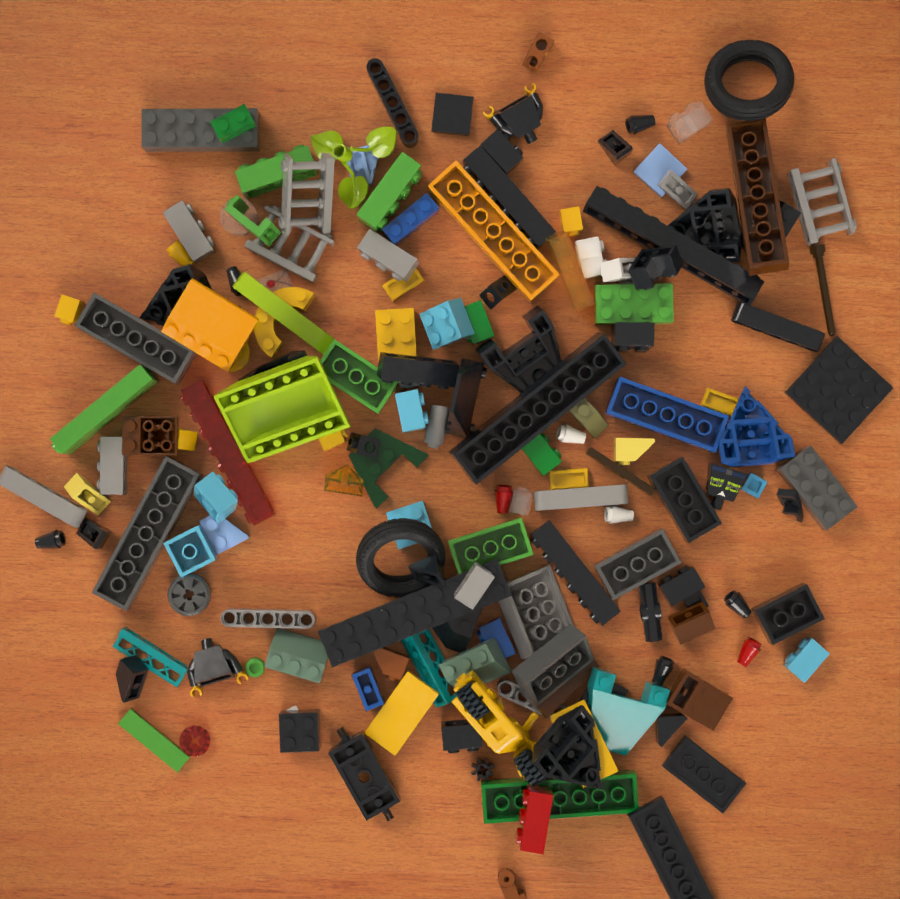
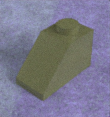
(588, 418)

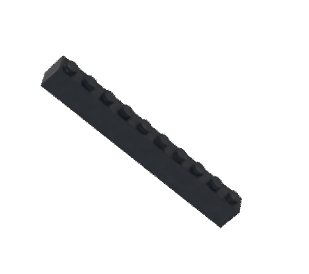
(652, 233)

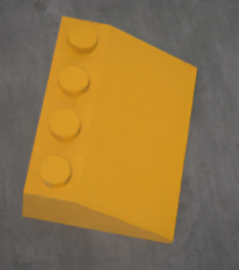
(210, 325)

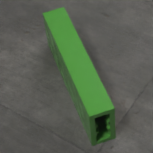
(104, 410)

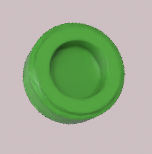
(255, 667)

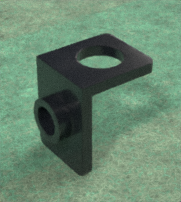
(499, 289)
(357, 442)

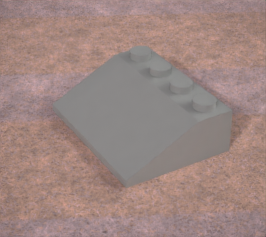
(535, 610)

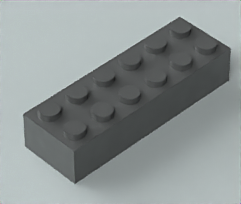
(192, 132)
(135, 338)

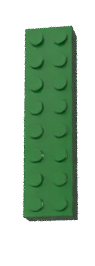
(504, 797)

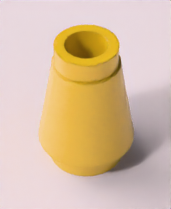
(179, 254)

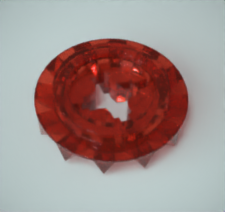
(185, 741)

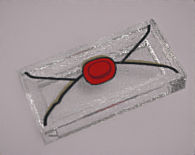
(276, 280)

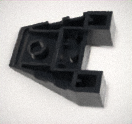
(529, 357)
(465, 397)

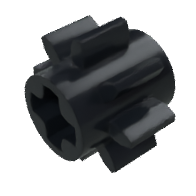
(479, 773)

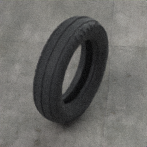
(749, 51)
(387, 532)

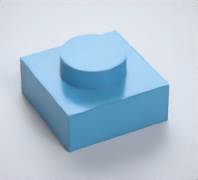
(753, 485)

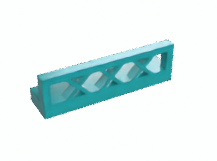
(153, 653)
(428, 668)

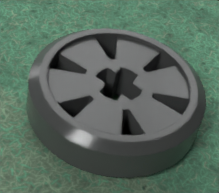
(199, 600)

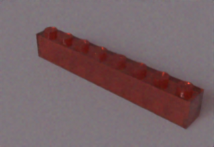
(230, 458)

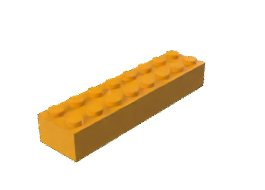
(493, 231)

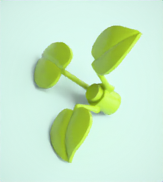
(354, 189)

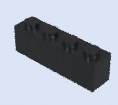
(417, 370)

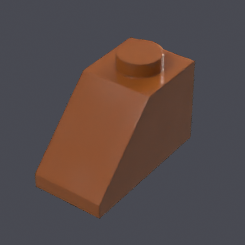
(391, 663)

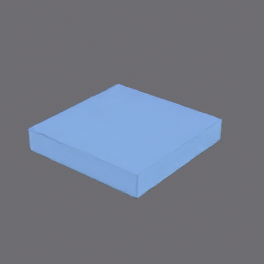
(656, 166)

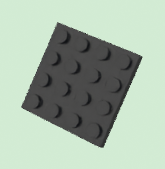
(838, 390)

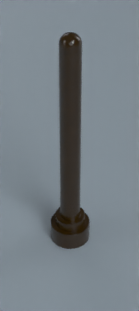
(818, 253)

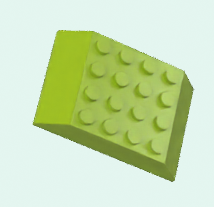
(281, 408)

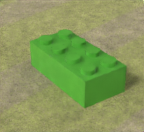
(267, 173)
(389, 193)
(626, 304)
(356, 377)
(501, 541)

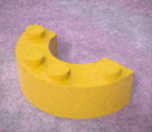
(266, 326)

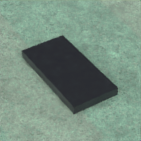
(703, 774)

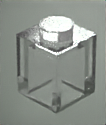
(521, 501)

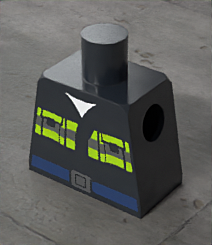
(723, 484)

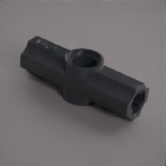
(650, 612)

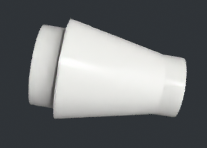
(570, 435)
(616, 514)

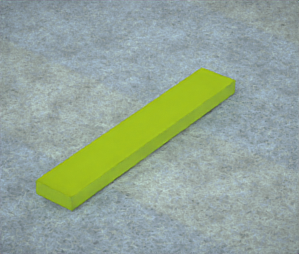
(283, 312)

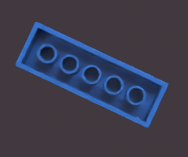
(666, 414)

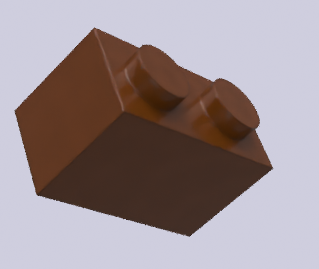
(691, 622)

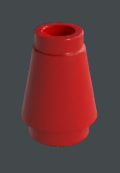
(503, 498)
(748, 651)

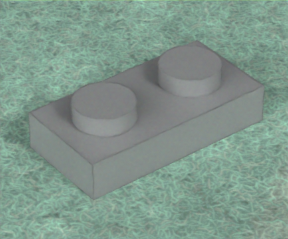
(677, 189)

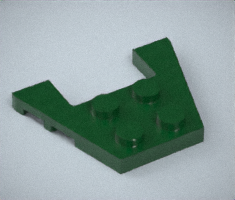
(388, 452)

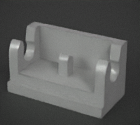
(474, 585)

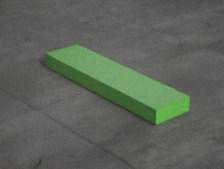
(154, 740)

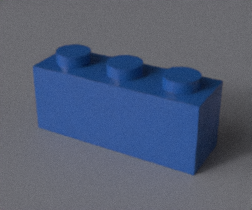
(411, 219)

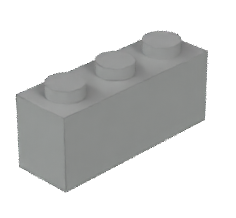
(189, 231)
(387, 256)
(111, 467)

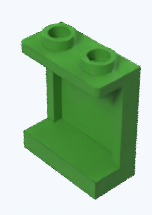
(266, 231)

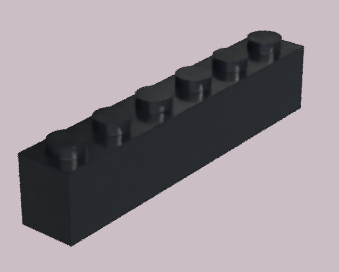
(508, 196)
(575, 572)

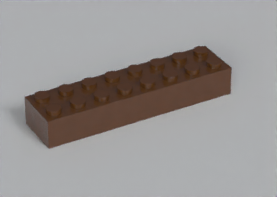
(757, 197)

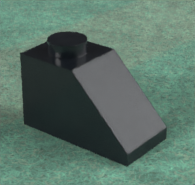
(131, 677)

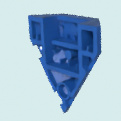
(753, 436)

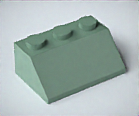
(297, 655)
(484, 659)

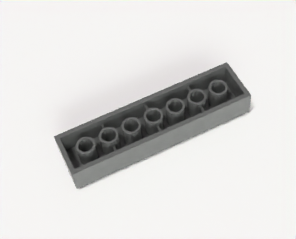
(147, 533)

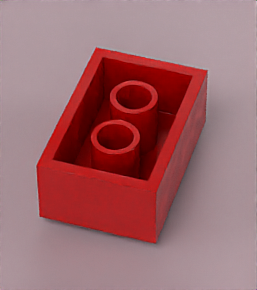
(534, 819)

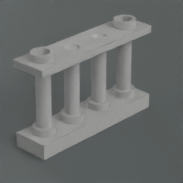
(323, 202)
(807, 215)
(291, 262)

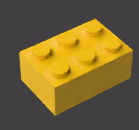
(396, 331)

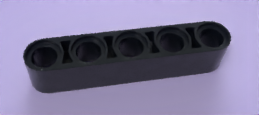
(389, 94)
(777, 327)

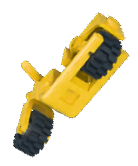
(500, 733)

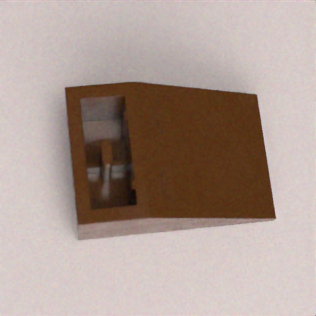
(149, 435)
(698, 699)

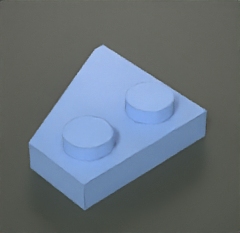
(363, 164)
(222, 535)

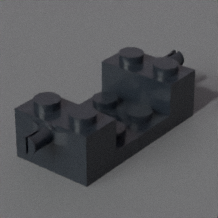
(351, 758)

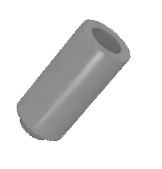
(437, 426)

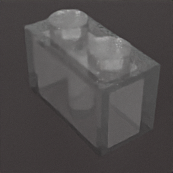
(689, 122)

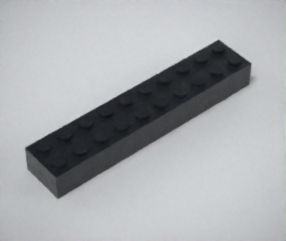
(537, 407)
(407, 616)

